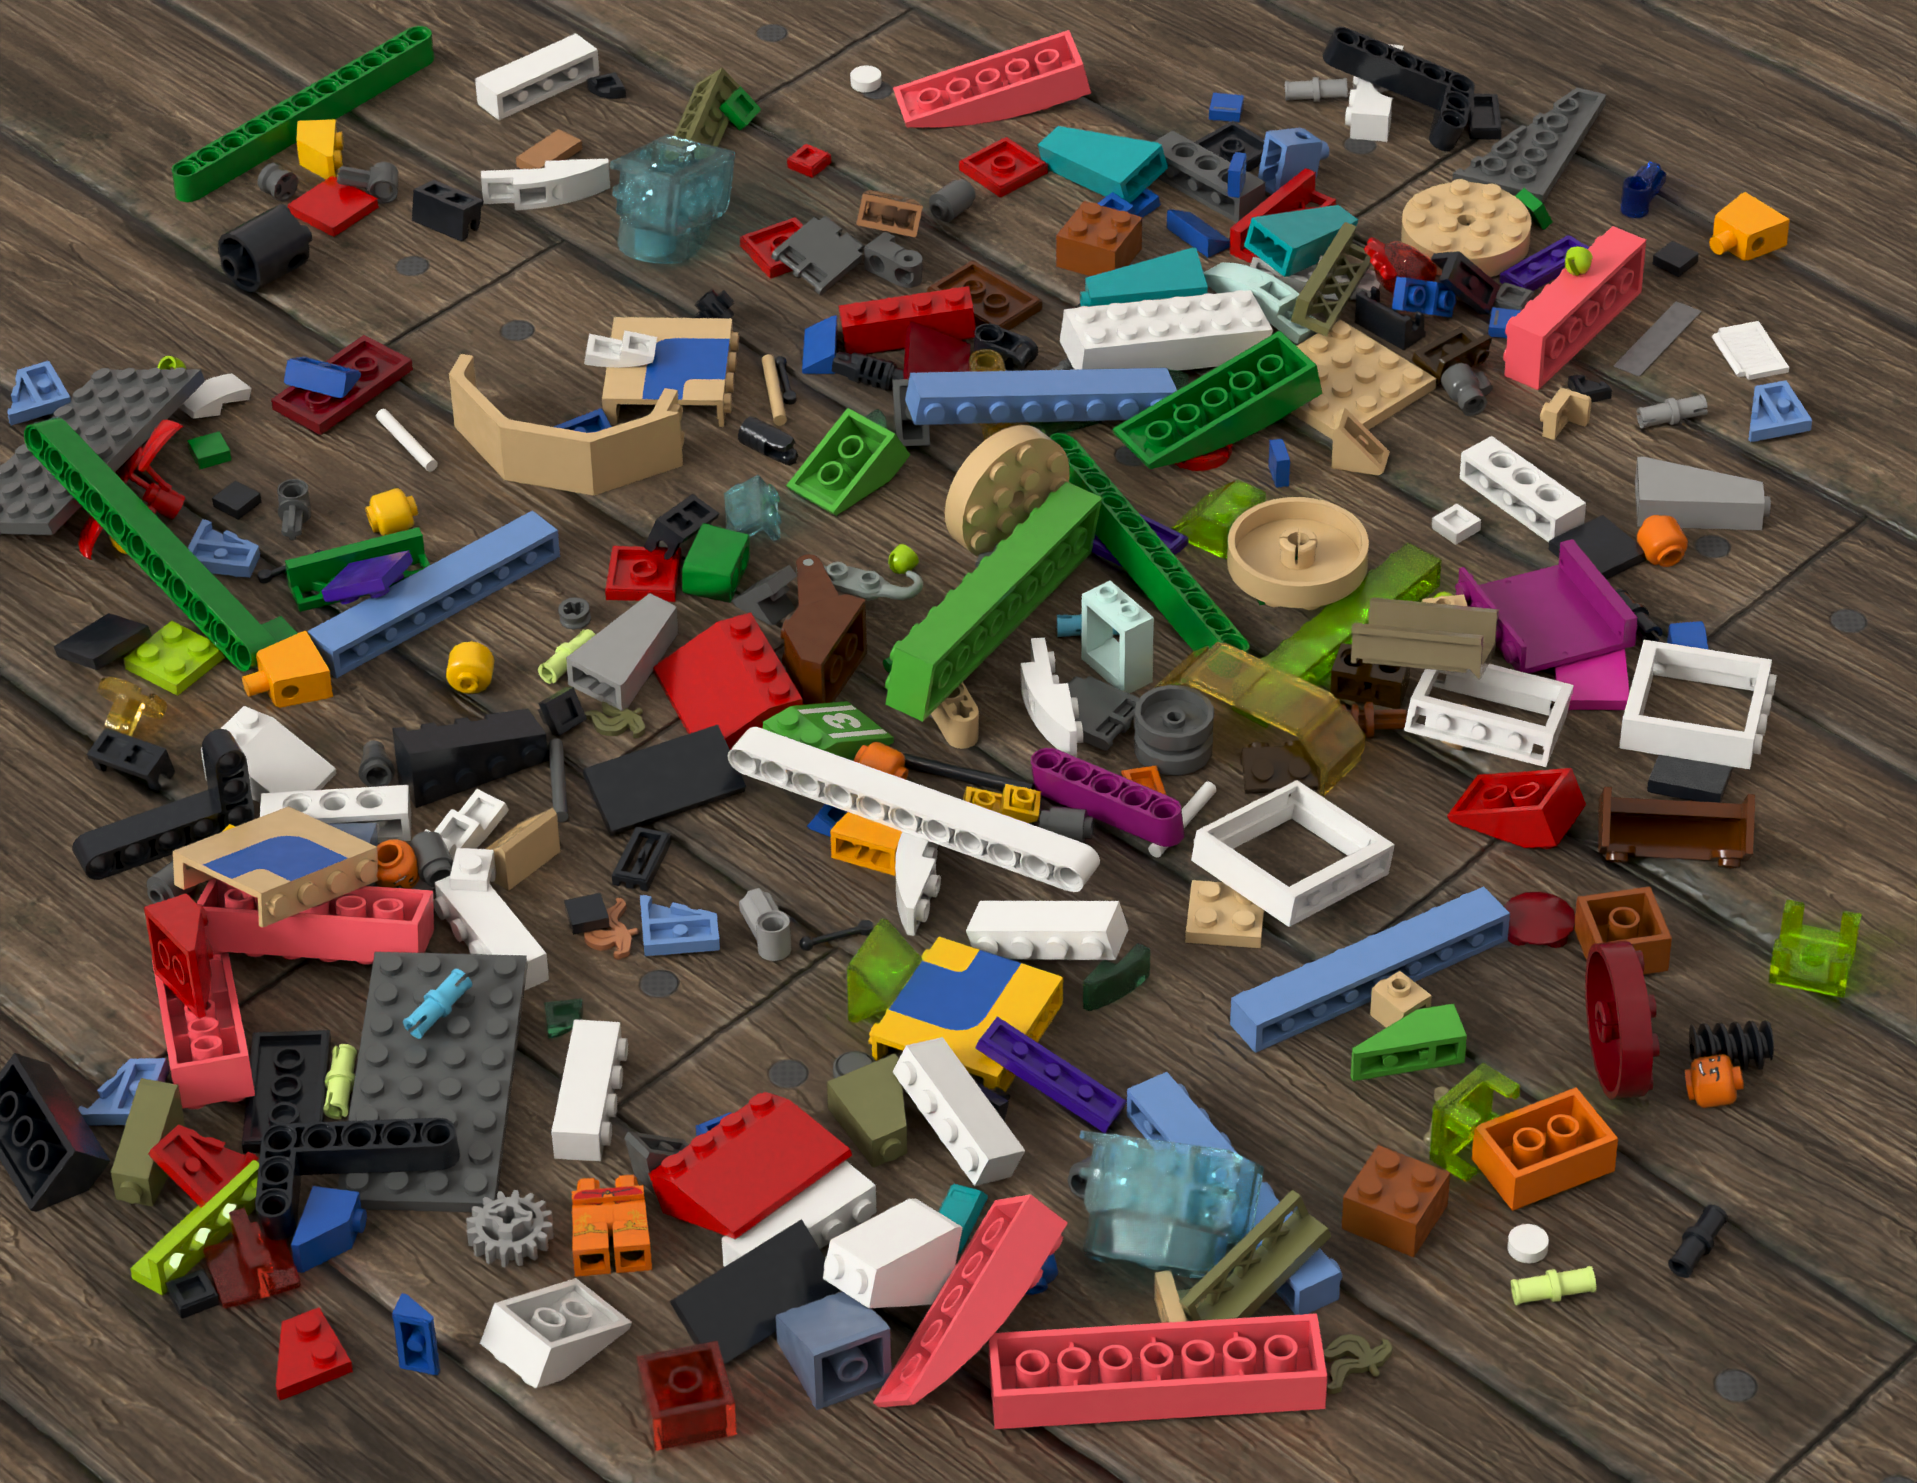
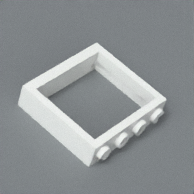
(1489, 730)
(1695, 740)
(1366, 851)

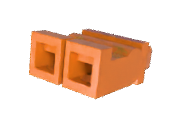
(605, 1214)

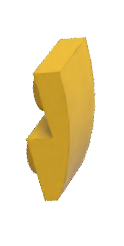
(1013, 802)

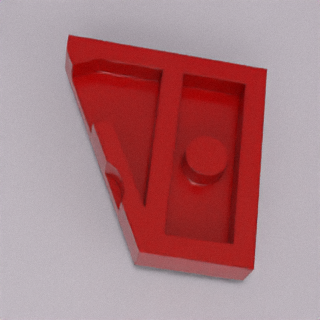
(198, 1162)
(308, 1354)

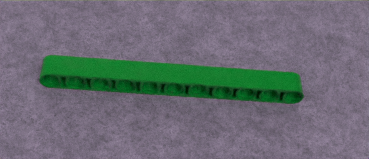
(323, 100)
(148, 542)
(1149, 559)

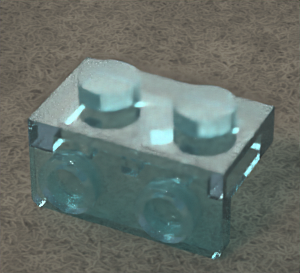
(753, 508)

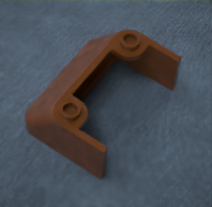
(1675, 829)

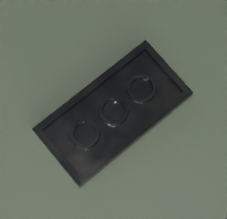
(663, 780)
(287, 1081)
(745, 1296)

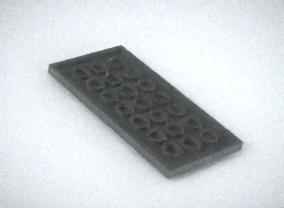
(114, 417)
(453, 1073)

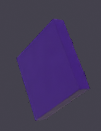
(367, 577)

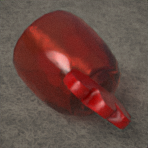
(1400, 261)

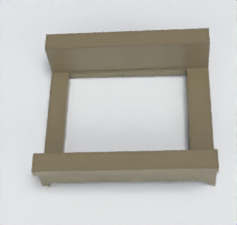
(1426, 636)

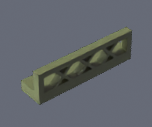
(702, 117)
(1331, 265)
(1261, 1270)

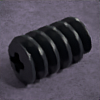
(1736, 1043)

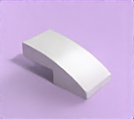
(631, 351)
(213, 393)

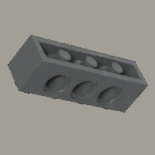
(1205, 177)

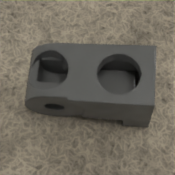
(893, 261)

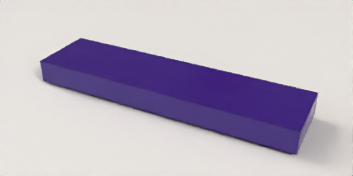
(1051, 1074)

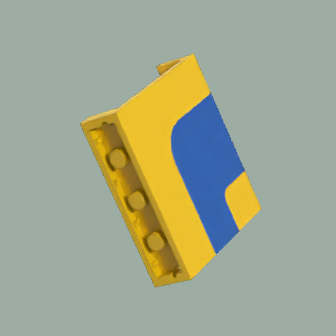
(959, 996)

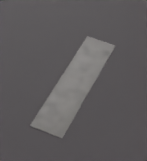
(1657, 338)

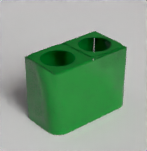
(715, 563)

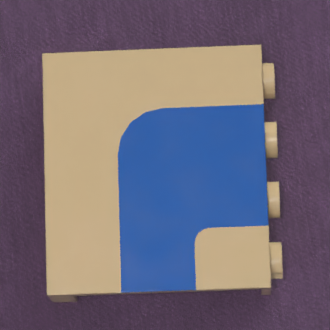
(688, 357)
(282, 861)

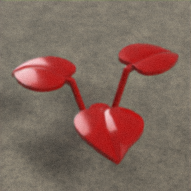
(159, 497)

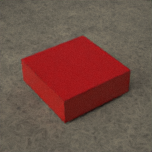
(809, 160)

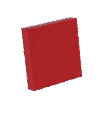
(1003, 167)
(333, 206)
(763, 242)
(638, 572)

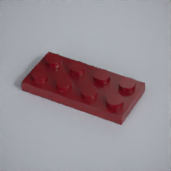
(319, 412)

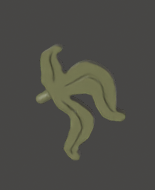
(618, 724)
(1363, 1358)

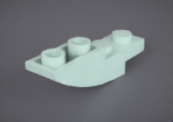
(1272, 295)

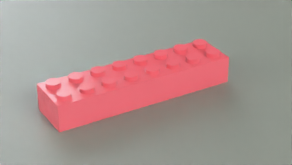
(1157, 1371)

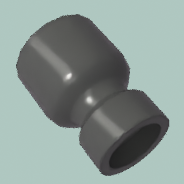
(1467, 388)

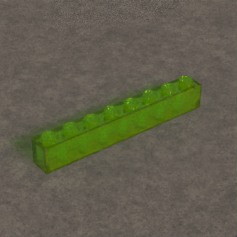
(1311, 651)

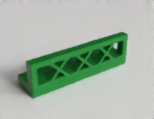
(320, 568)

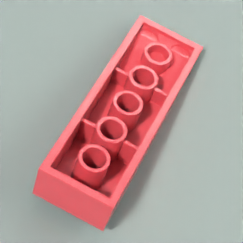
(997, 86)
(211, 1052)
(977, 1297)

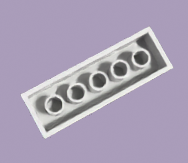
(1164, 332)

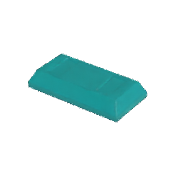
(963, 1207)

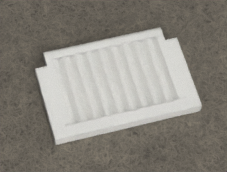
(1750, 351)

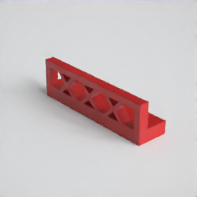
(1289, 198)

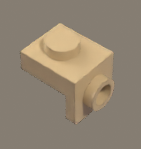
(1564, 408)

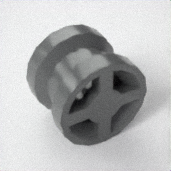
(277, 182)

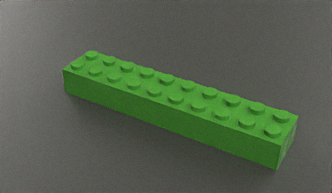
(992, 601)

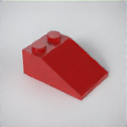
(1521, 806)
(181, 949)

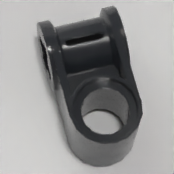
(1006, 344)

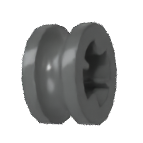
(574, 613)

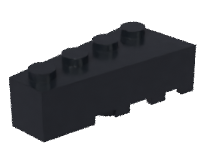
(467, 753)

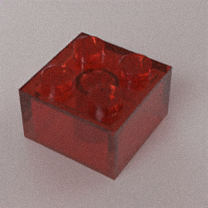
(686, 1395)

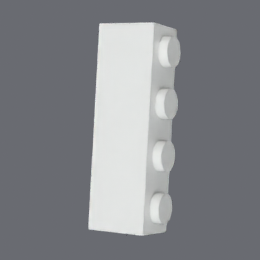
(537, 76)
(489, 927)
(1049, 929)
(588, 1089)
(958, 1111)
(826, 1207)

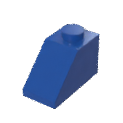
(327, 1226)

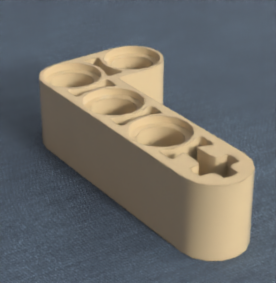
(958, 718)

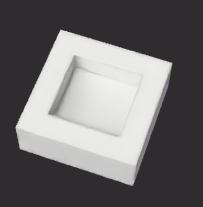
(1456, 524)

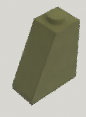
(871, 1110)
(151, 1117)

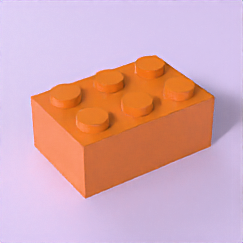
(1544, 1148)

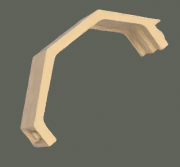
(562, 456)

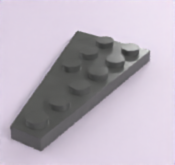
(1540, 152)

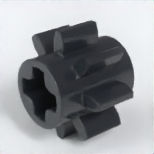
(714, 305)

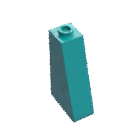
(1103, 161)
(1295, 238)
(1153, 279)

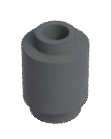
(952, 200)
(1068, 822)
(432, 857)
(162, 887)

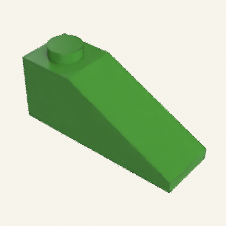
(1414, 1043)

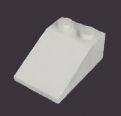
(276, 756)
(551, 1331)

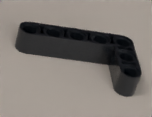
(1408, 76)
(178, 823)
(342, 1148)

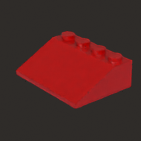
(727, 679)
(746, 1166)

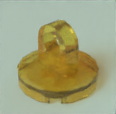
(128, 704)

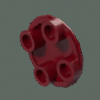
(1539, 919)

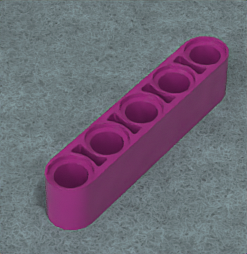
(1108, 797)

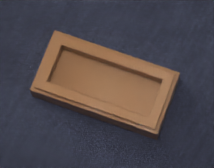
(552, 148)

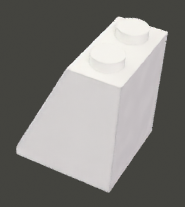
(895, 1257)

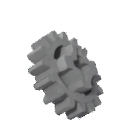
(510, 1228)

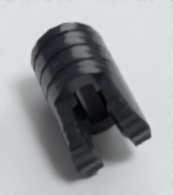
(768, 440)

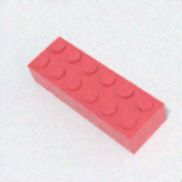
(1574, 309)
(336, 930)

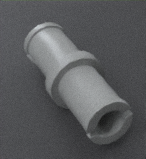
(1316, 89)
(1672, 411)

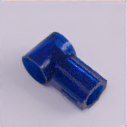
(1641, 189)

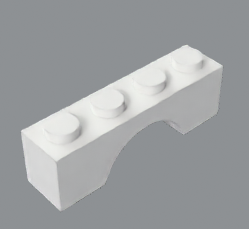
(1369, 110)

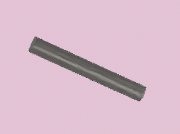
(558, 779)

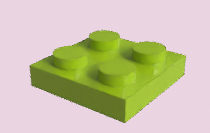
(174, 658)

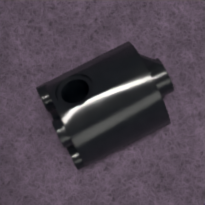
(264, 248)

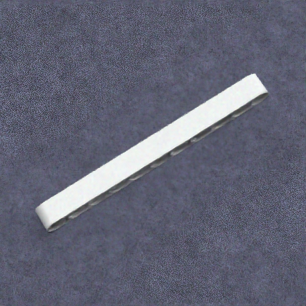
(914, 809)

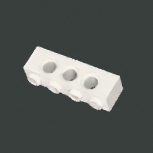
(1521, 489)
(381, 805)

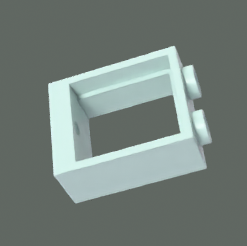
(1121, 663)

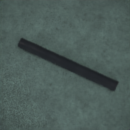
(961, 773)

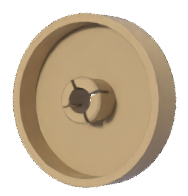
(1496, 219)
(1002, 486)
(1324, 537)

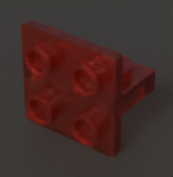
(250, 1264)

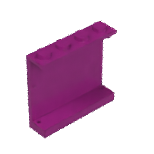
(1554, 612)

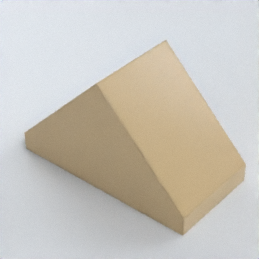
(1356, 447)

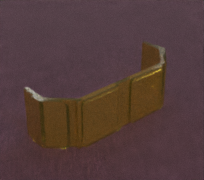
(1280, 700)

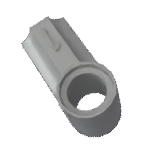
(767, 924)

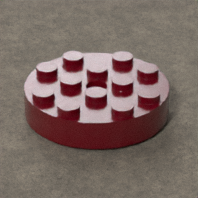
(1620, 1019)

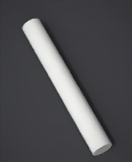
(406, 440)
(1189, 811)

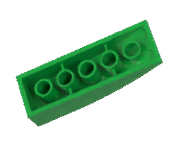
(1224, 404)

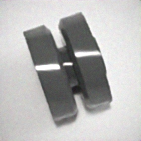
(1174, 729)

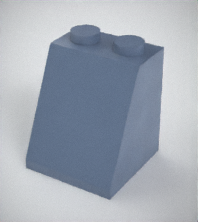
(835, 1348)

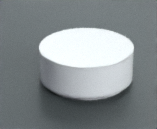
(865, 78)
(1528, 1243)

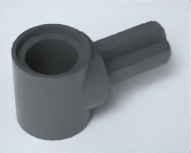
(379, 181)
(293, 506)

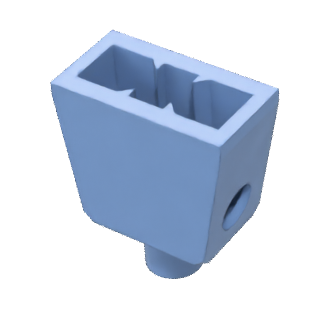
(1287, 154)

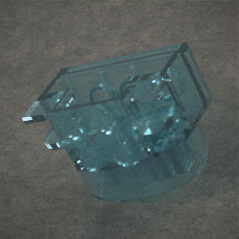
(670, 197)
(1166, 1202)

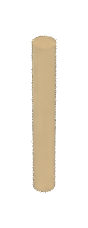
(774, 390)

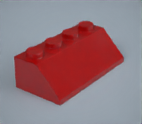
(883, 322)

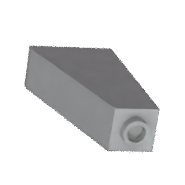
(1698, 496)
(623, 654)

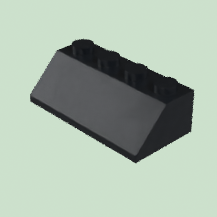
(44, 1136)

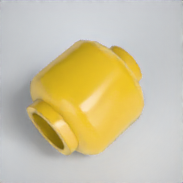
(391, 512)
(469, 665)

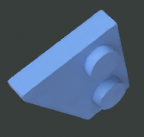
(36, 393)
(1777, 412)
(224, 552)
(677, 929)
(118, 1093)

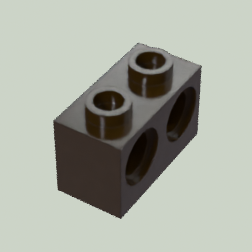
(1368, 682)

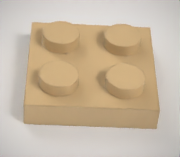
(1222, 917)

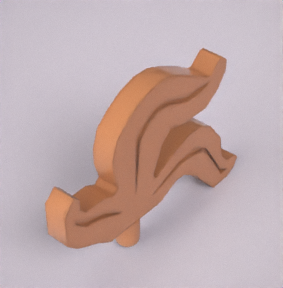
(617, 934)

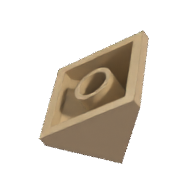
(525, 848)

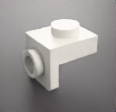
(472, 869)

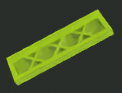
(200, 1228)

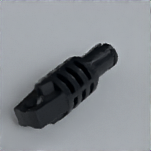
(866, 369)

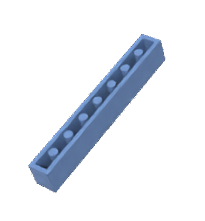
(1035, 395)
(435, 593)
(1347, 976)
(1167, 1114)

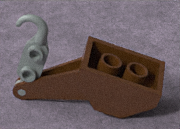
(827, 630)

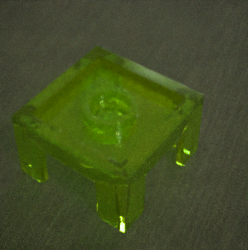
(1814, 956)
(1461, 1112)

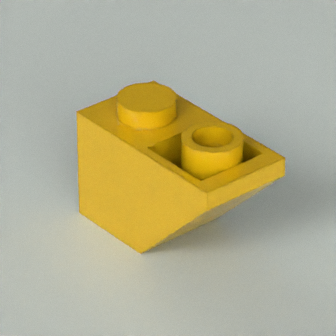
(320, 147)

